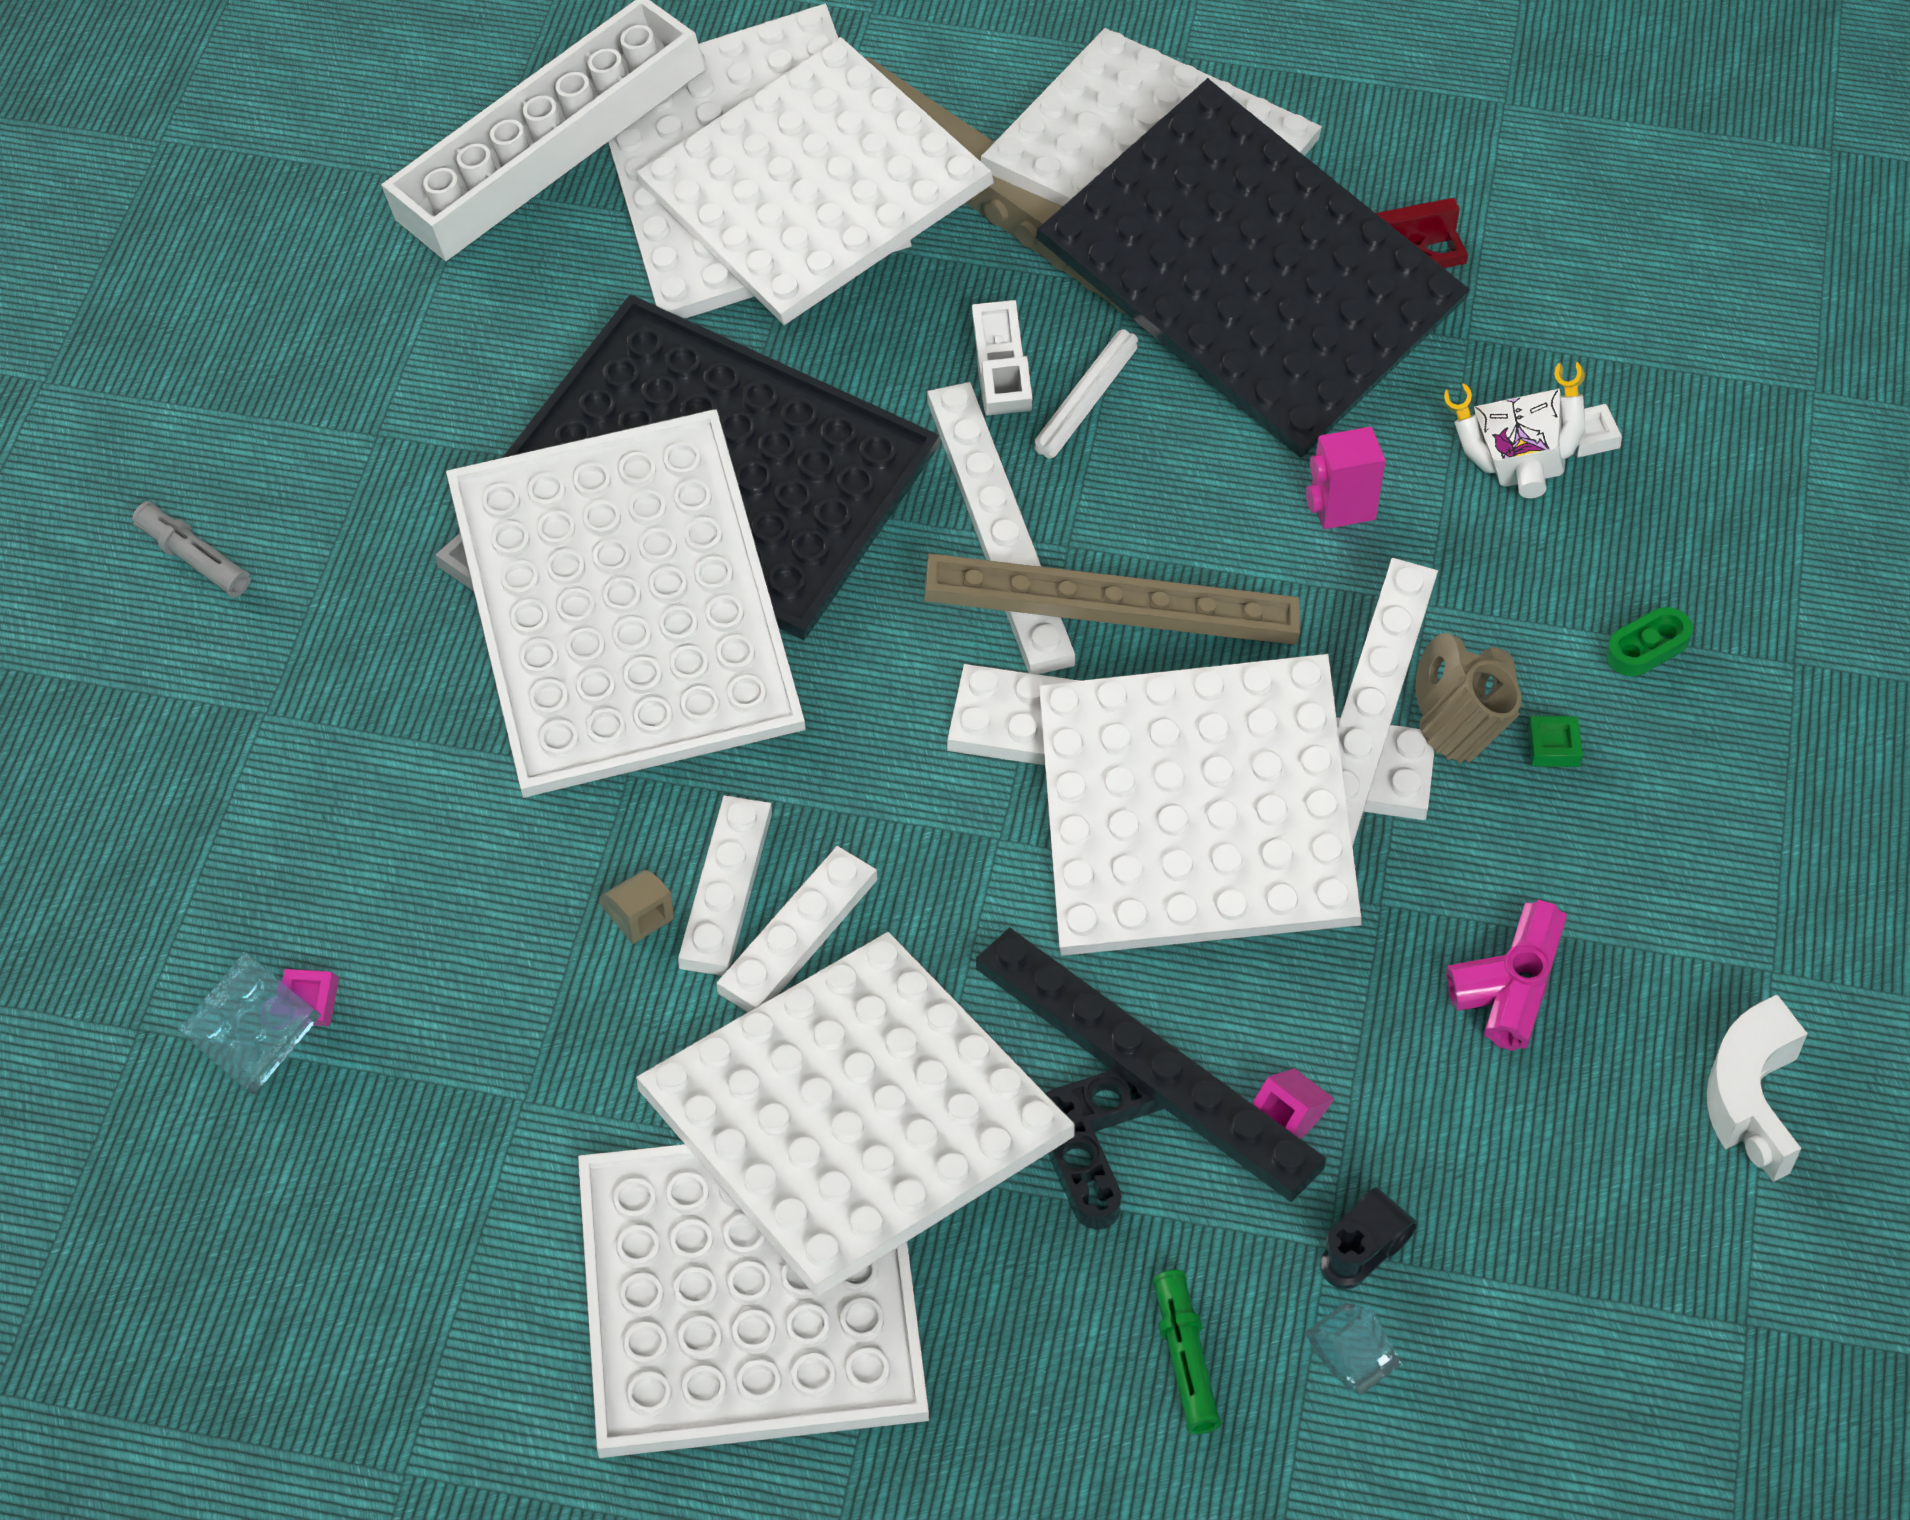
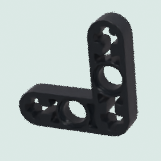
(1088, 1118)

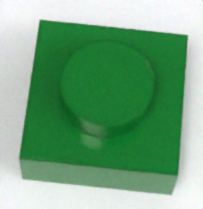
(1555, 741)

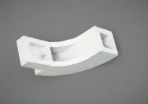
(1000, 359)
(1752, 1048)

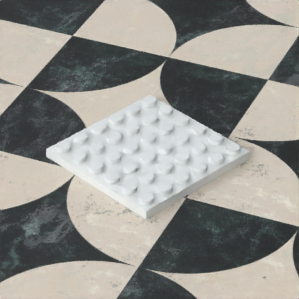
(1103, 108)
(814, 179)
(1197, 806)
(854, 1111)
(714, 1333)

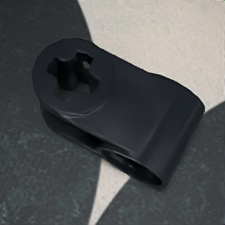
(1365, 1239)

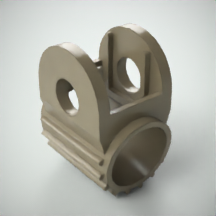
(1455, 710)

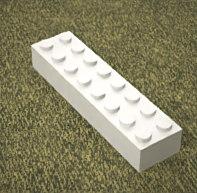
(543, 127)

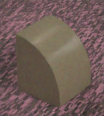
(639, 905)

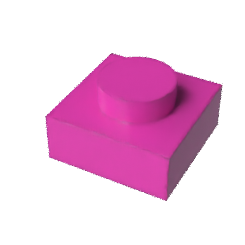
(315, 988)

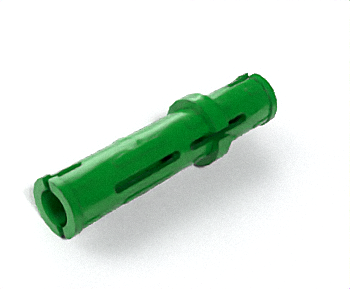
(1181, 1330)

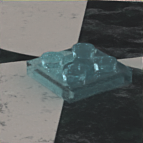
(249, 1023)

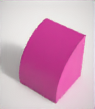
(1293, 1101)

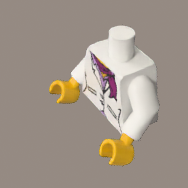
(1524, 435)

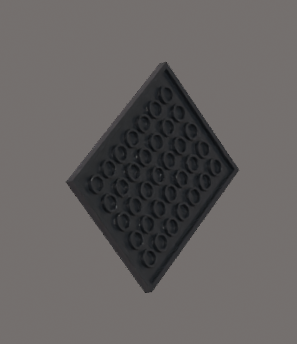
(1253, 266)
(807, 457)

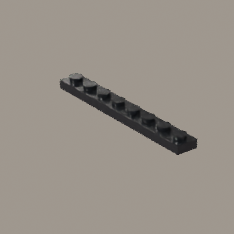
(1151, 1064)

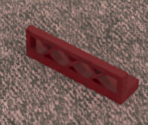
(1429, 225)

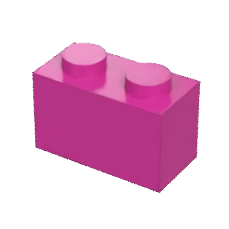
(1346, 478)

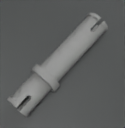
(177, 539)

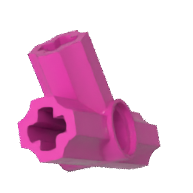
(1496, 979)

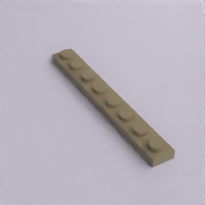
(1112, 599)

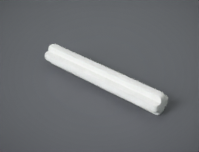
(1086, 394)

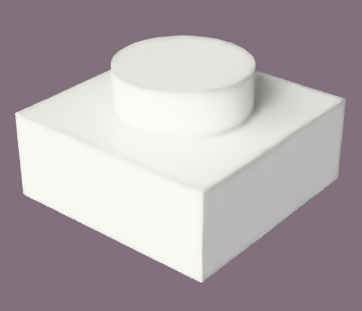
(1600, 432)

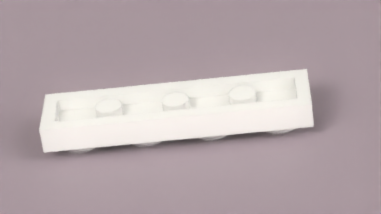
(725, 886)
(797, 930)

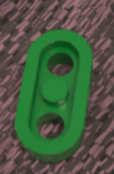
(1644, 641)

